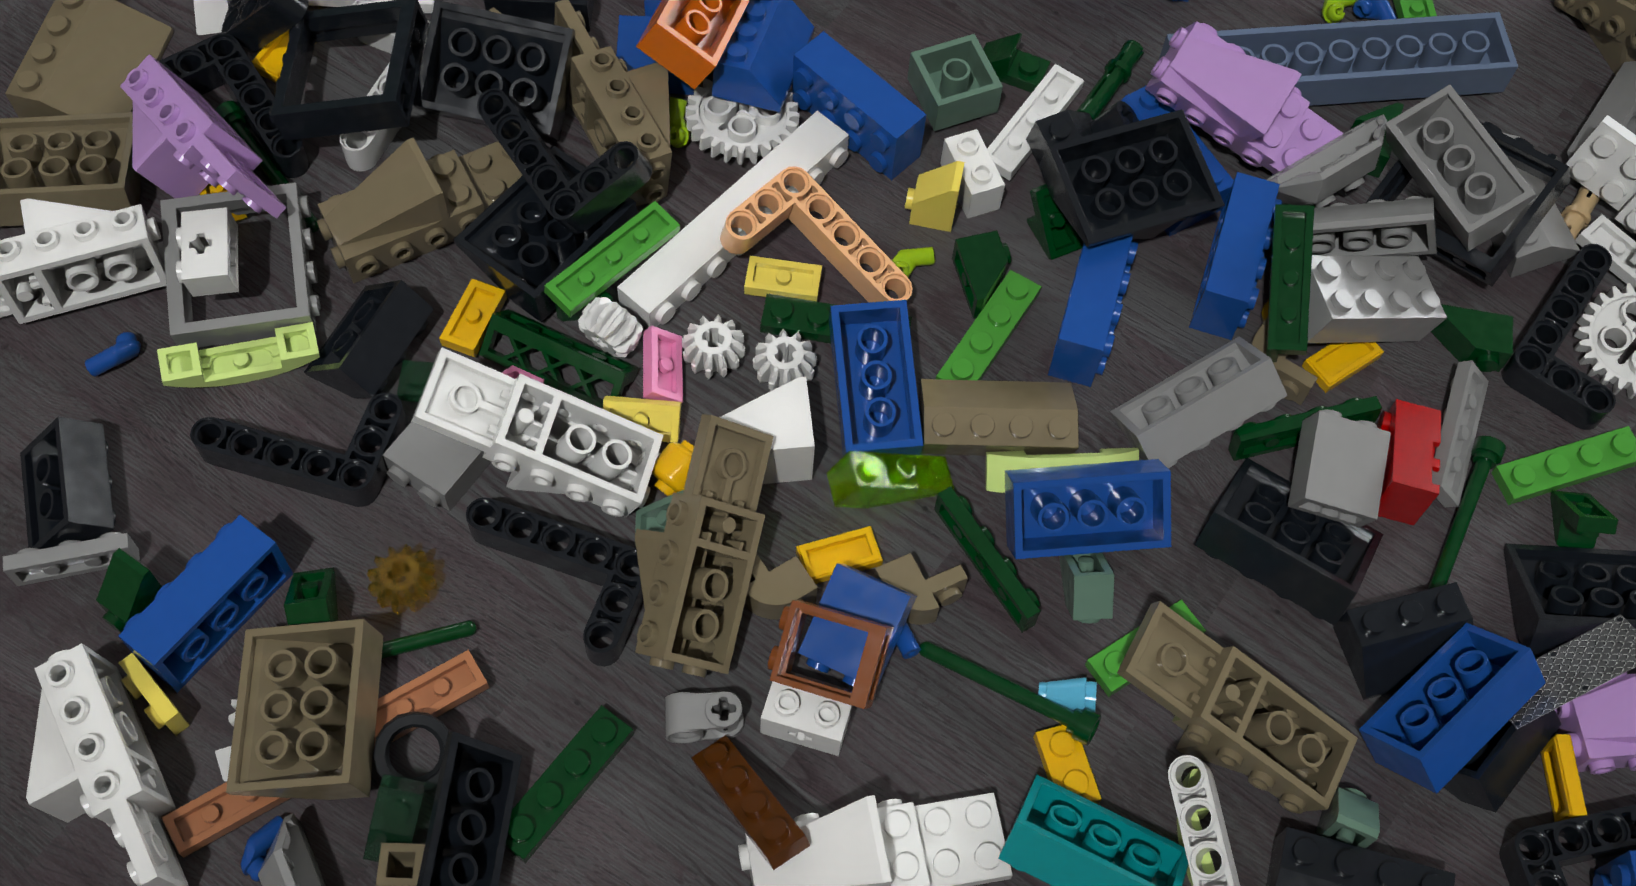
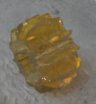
(406, 563)

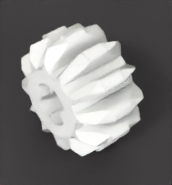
(610, 327)
(795, 356)
(713, 359)

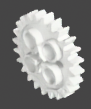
(737, 127)
(1609, 320)

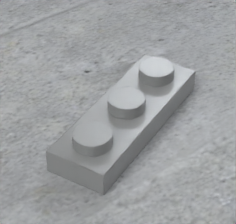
(67, 558)

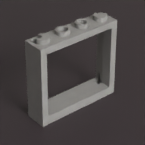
(245, 326)

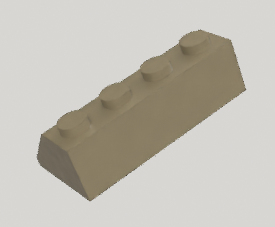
(997, 417)

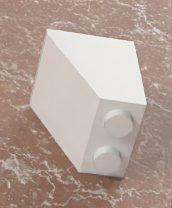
(787, 417)

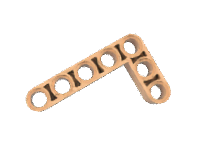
(818, 231)

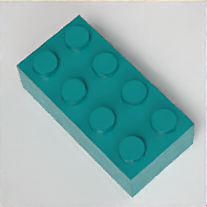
(1084, 844)

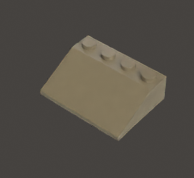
(84, 58)
(67, 162)
(306, 711)

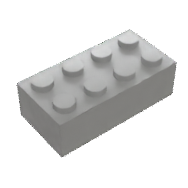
(1371, 300)

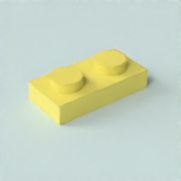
(782, 278)
(653, 414)
(161, 708)

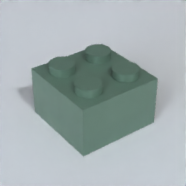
(954, 82)

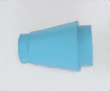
(1071, 693)

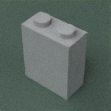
(434, 465)
(1339, 468)

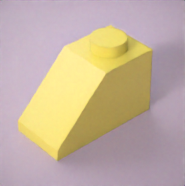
(935, 197)

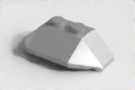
(1332, 166)
(290, 858)

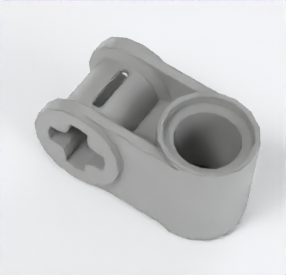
(697, 716)

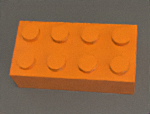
(691, 35)

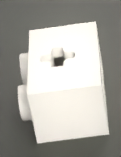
(980, 183)
(208, 252)
(805, 718)

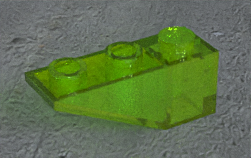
(886, 478)

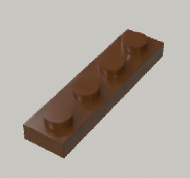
(750, 802)

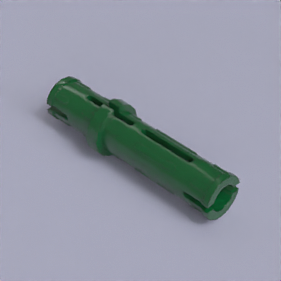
(1116, 73)

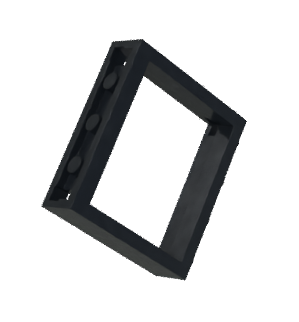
(360, 113)
(1522, 156)

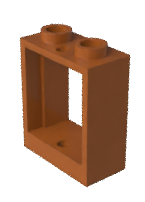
(870, 666)

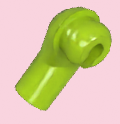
(1333, 10)
(678, 131)
(908, 259)

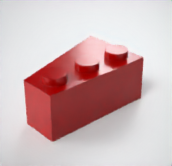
(1410, 461)

